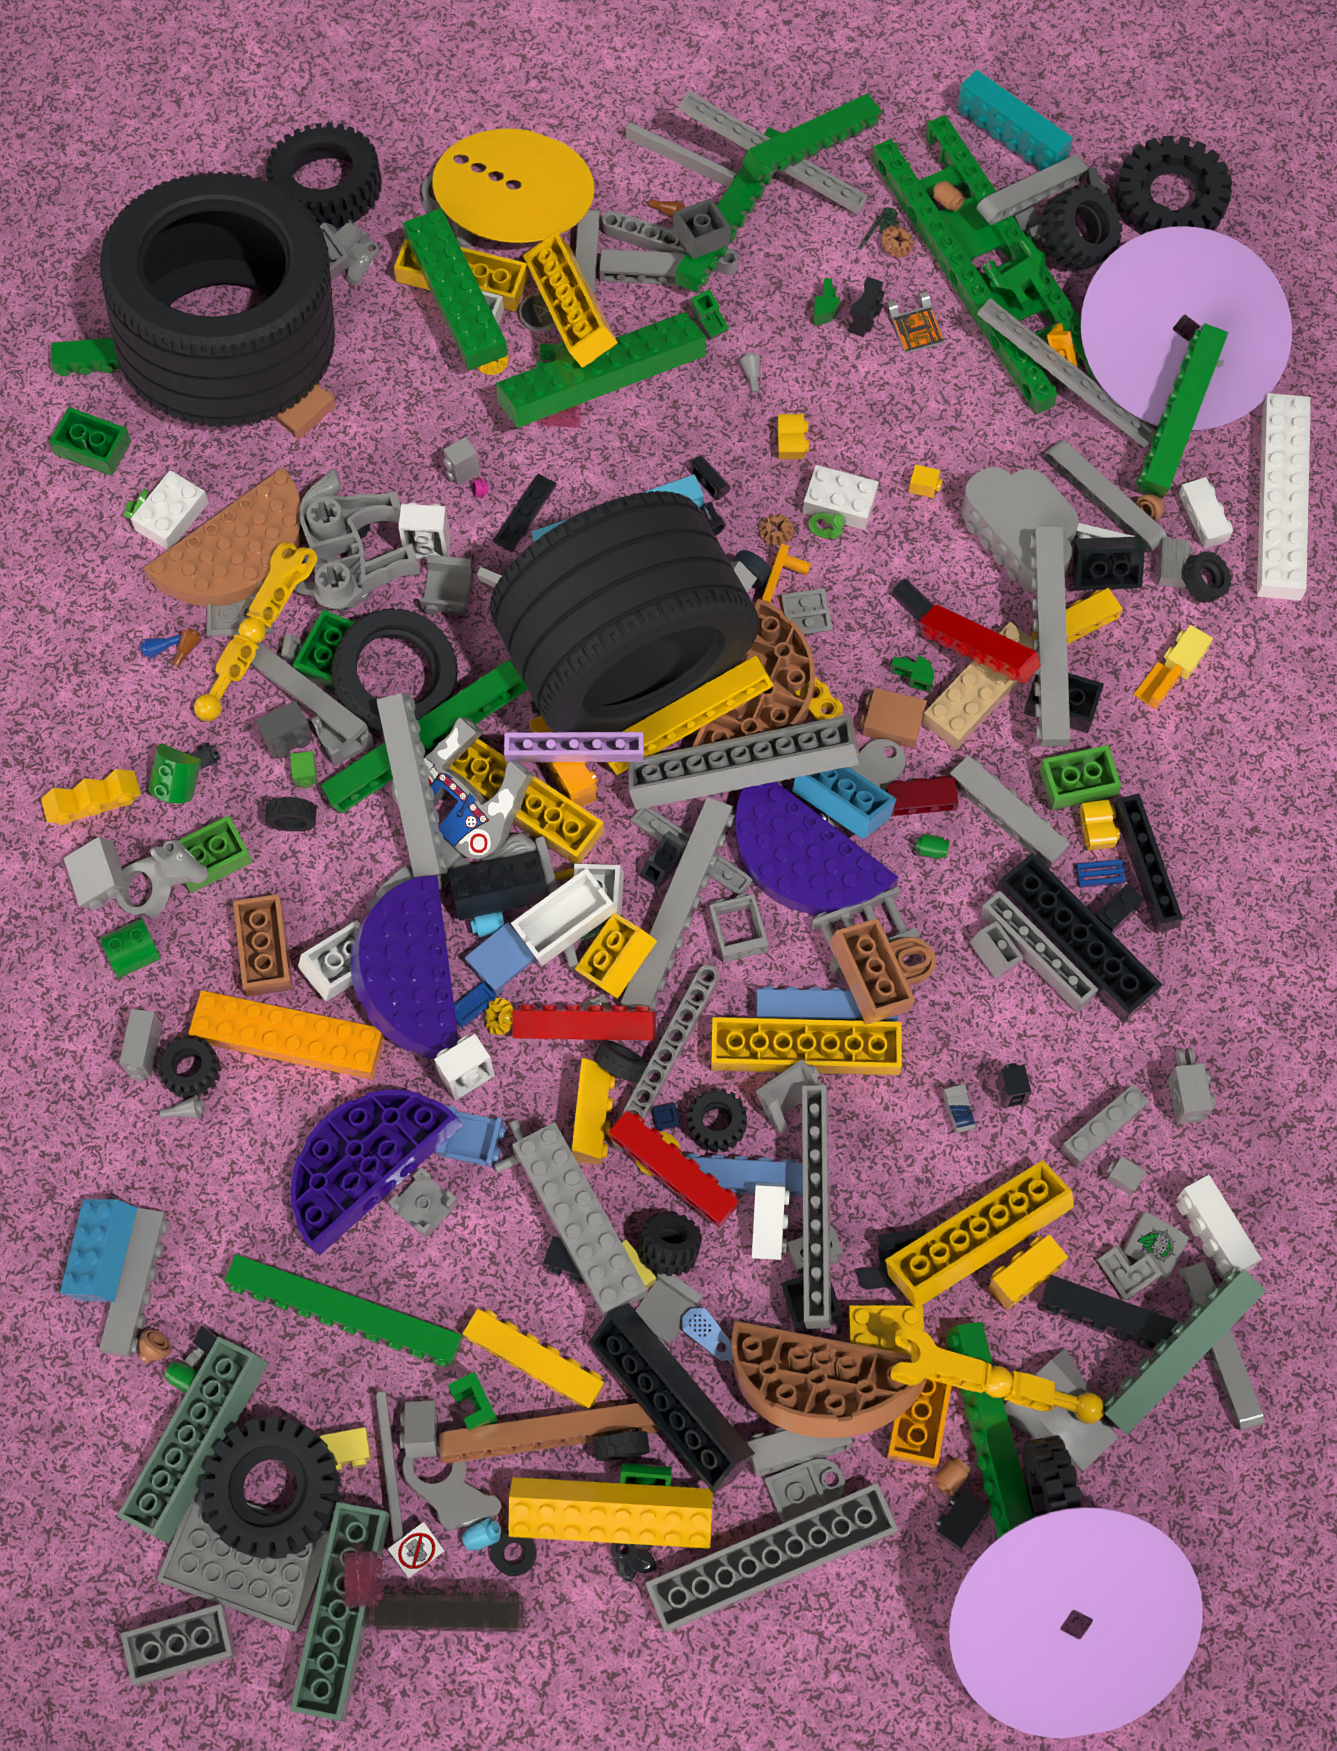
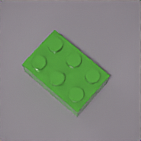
(1080, 777)
(218, 849)

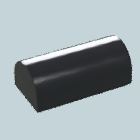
(709, 478)
(912, 599)

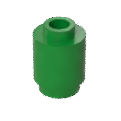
(932, 846)
(180, 1375)

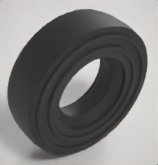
(507, 1567)

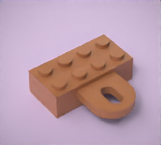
(877, 968)

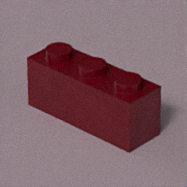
(923, 796)

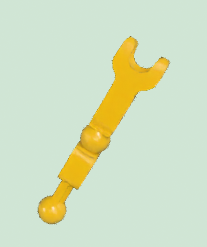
(281, 580)
(976, 1375)

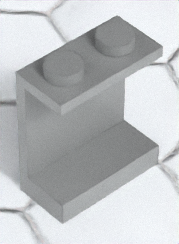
(447, 585)
(786, 1091)
(666, 1305)

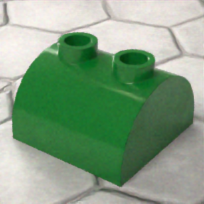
(173, 775)
(130, 948)
(645, 1474)

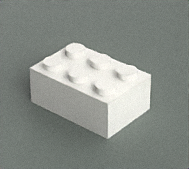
(841, 494)
(169, 510)
(425, 528)
(329, 964)
(464, 1066)

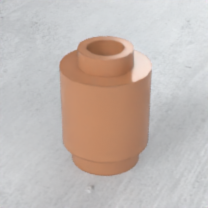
(948, 196)
(952, 1476)

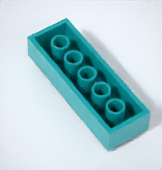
(1013, 122)

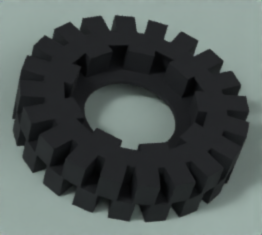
(1156, 159)
(1050, 1476)
(307, 1515)

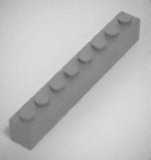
(412, 785)

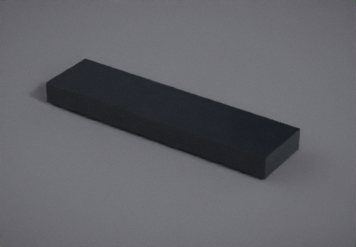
(524, 512)

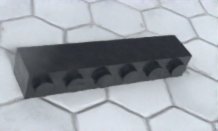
(1147, 863)
(1105, 1313)

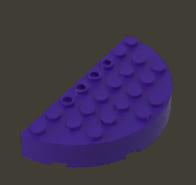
(802, 856)
(404, 968)
(361, 1157)

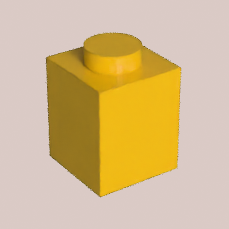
(925, 481)

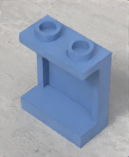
(500, 958)
(475, 1140)

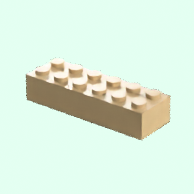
(971, 697)

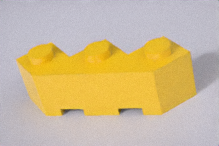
(91, 797)

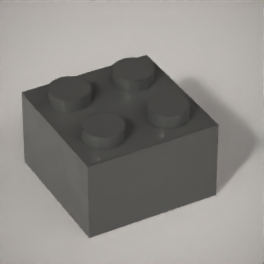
(701, 228)
(284, 730)

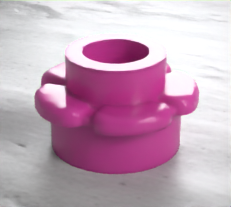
(479, 487)

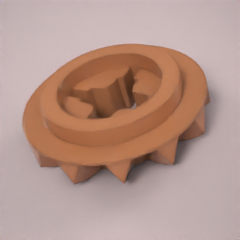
(892, 245)
(776, 538)

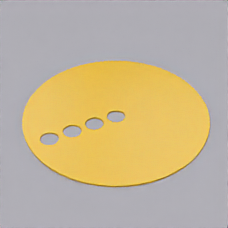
(552, 193)

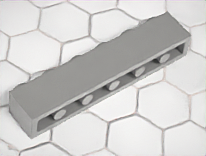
(1009, 812)
(1040, 952)
(133, 1292)

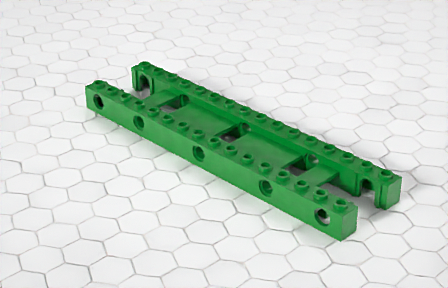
(965, 235)

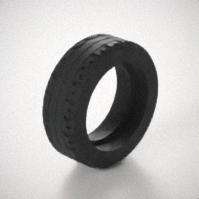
(401, 625)

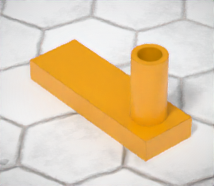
(783, 560)

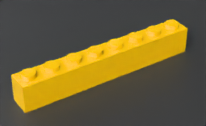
(700, 707)

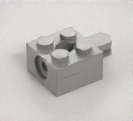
(339, 246)
(1190, 1089)

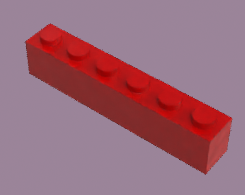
(980, 644)
(584, 1023)
(674, 1169)

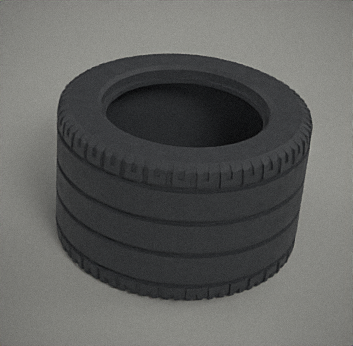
(205, 235)
(622, 612)

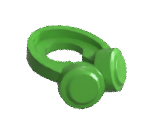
(132, 507)
(836, 521)

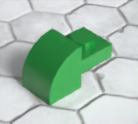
(826, 306)
(708, 315)
(920, 673)

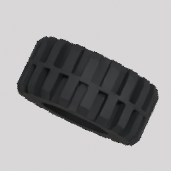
(1100, 221)

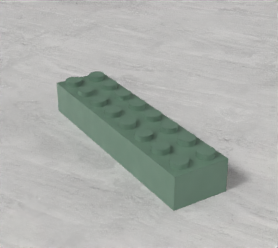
(1182, 1349)
(199, 1423)
(336, 1631)

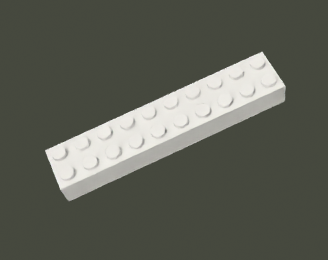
(1284, 497)

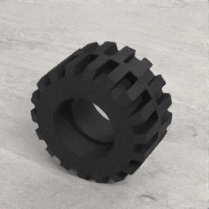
(179, 1051)
(716, 1139)
(669, 1243)

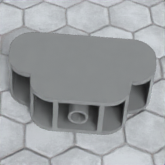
(1008, 508)

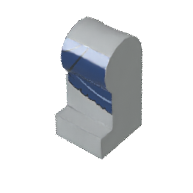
(959, 1108)

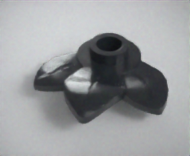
(635, 1560)

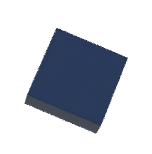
(666, 1117)

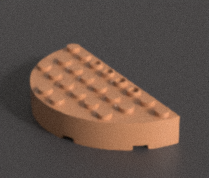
(233, 550)
(788, 664)
(818, 1382)

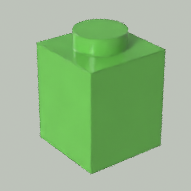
(304, 769)

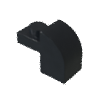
(664, 860)

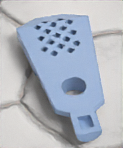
(712, 1338)

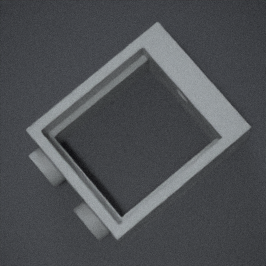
(742, 949)

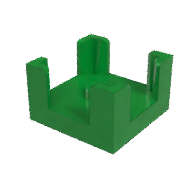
(467, 1387)

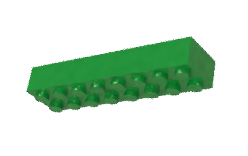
(455, 289)
(1181, 411)

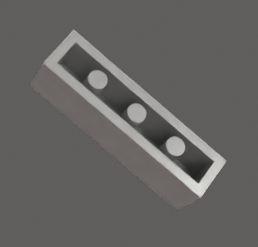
(639, 266)
(1104, 1126)

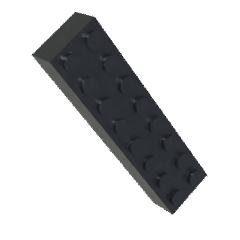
(1080, 936)
(671, 1398)

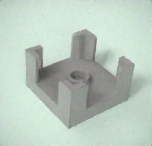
(337, 746)
(424, 1204)

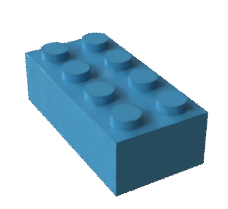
(847, 799)
(98, 1250)

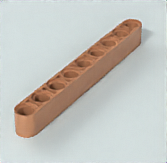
(542, 1433)

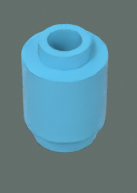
(487, 924)
(481, 1535)

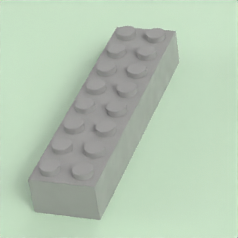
(579, 1219)

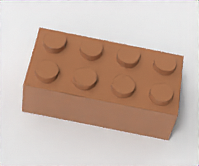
(263, 945)

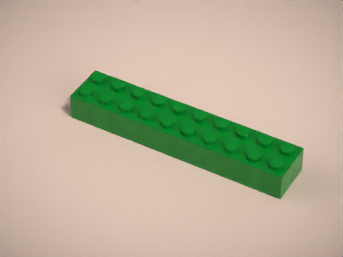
(631, 360)

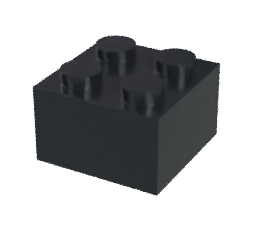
(794, 1296)

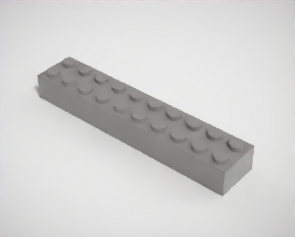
(743, 762)
(771, 1558)

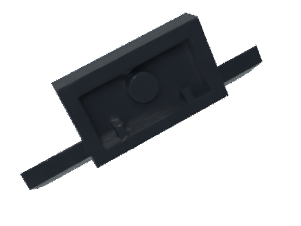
(887, 1246)

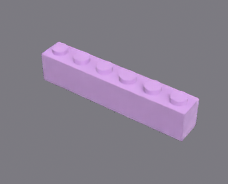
(574, 747)

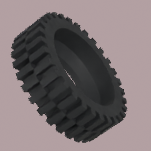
(338, 202)

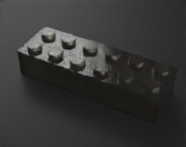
(449, 1612)

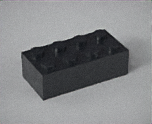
(498, 885)

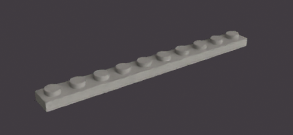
(749, 137)
(1065, 372)

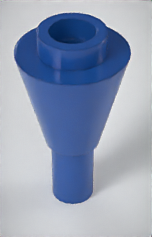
(153, 646)

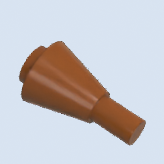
(667, 207)
(188, 641)

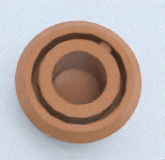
(1151, 505)
(153, 1346)

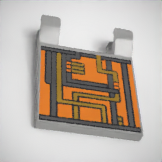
(918, 327)

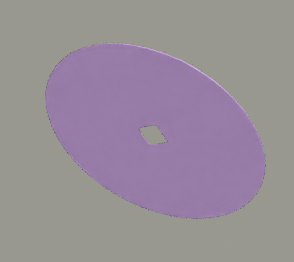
(1195, 274)
(1024, 1589)

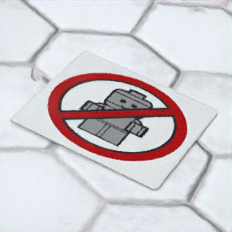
(416, 1550)

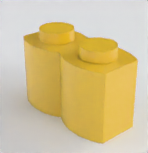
(791, 436)
(1099, 825)

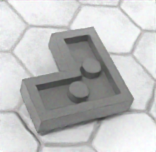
(1130, 1278)

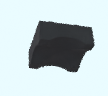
(866, 307)

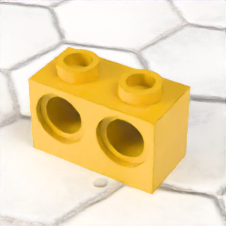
(823, 701)

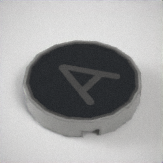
(535, 314)

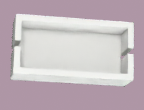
(564, 916)
(1217, 1227)

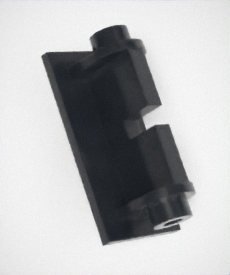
(206, 754)

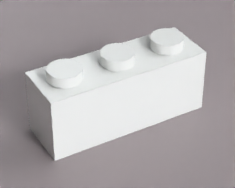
(1205, 512)
(769, 1220)

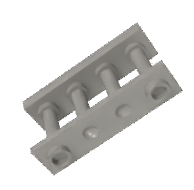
(824, 920)

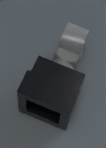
(204, 1342)

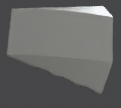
(1082, 1440)

